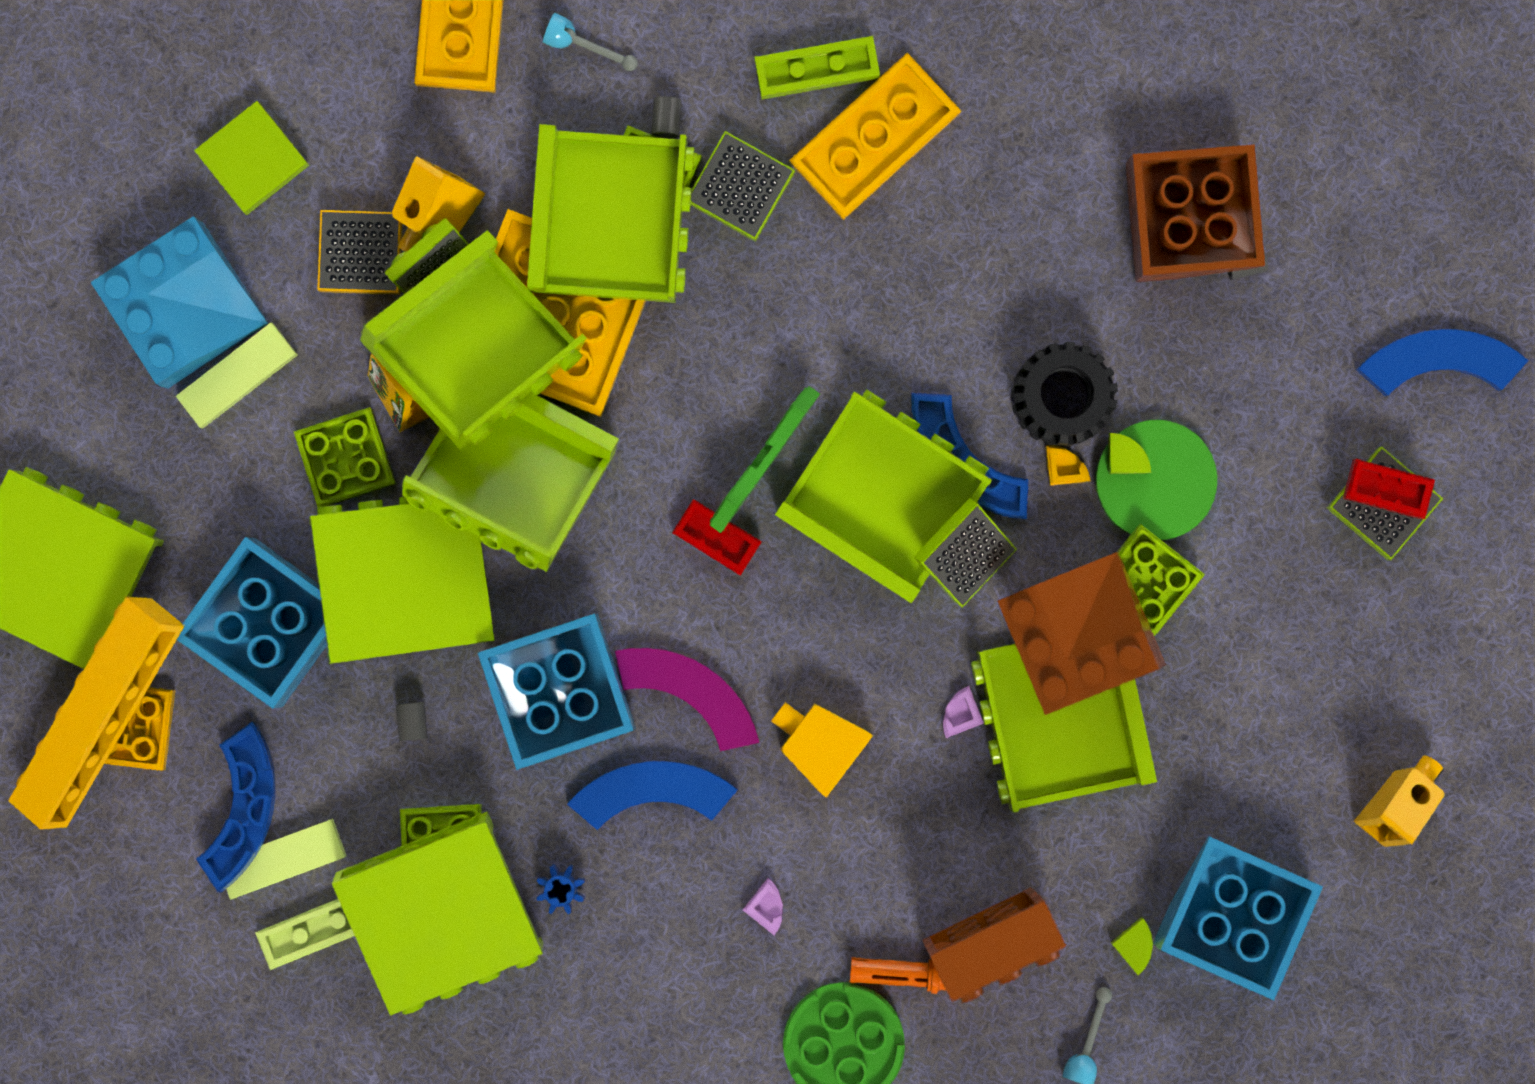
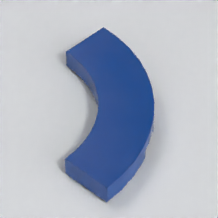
(1442, 350)
(1006, 493)
(652, 783)
(250, 811)

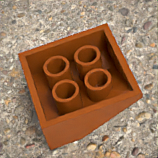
(1194, 212)
(1081, 633)
(994, 945)

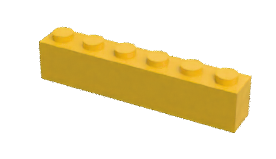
(95, 712)

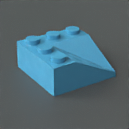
(179, 303)
(259, 623)
(557, 691)
(1238, 917)

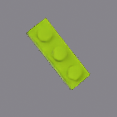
(817, 67)

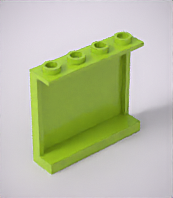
(609, 215)
(471, 343)
(519, 483)
(881, 492)
(64, 565)
(397, 581)
(1064, 753)
(437, 915)

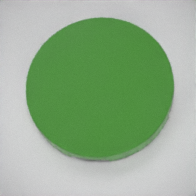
(1173, 494)
(843, 1037)

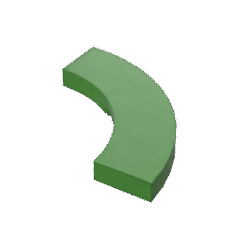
(764, 459)

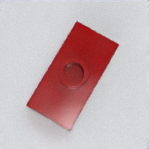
(1388, 489)
(730, 548)

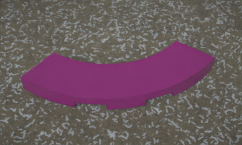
(693, 684)

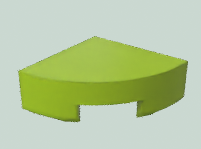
(1126, 456)
(1135, 945)

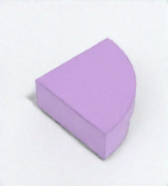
(961, 713)
(766, 906)

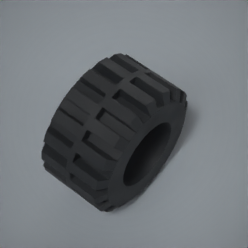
(1088, 369)

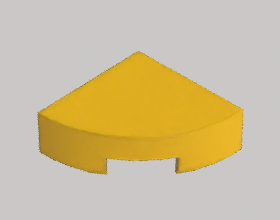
(1064, 466)

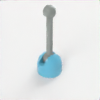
(562, 33)
(1081, 1066)

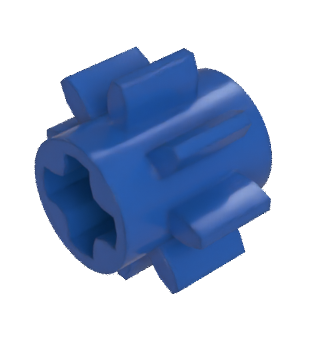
(565, 878)

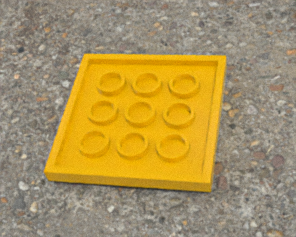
(603, 321)

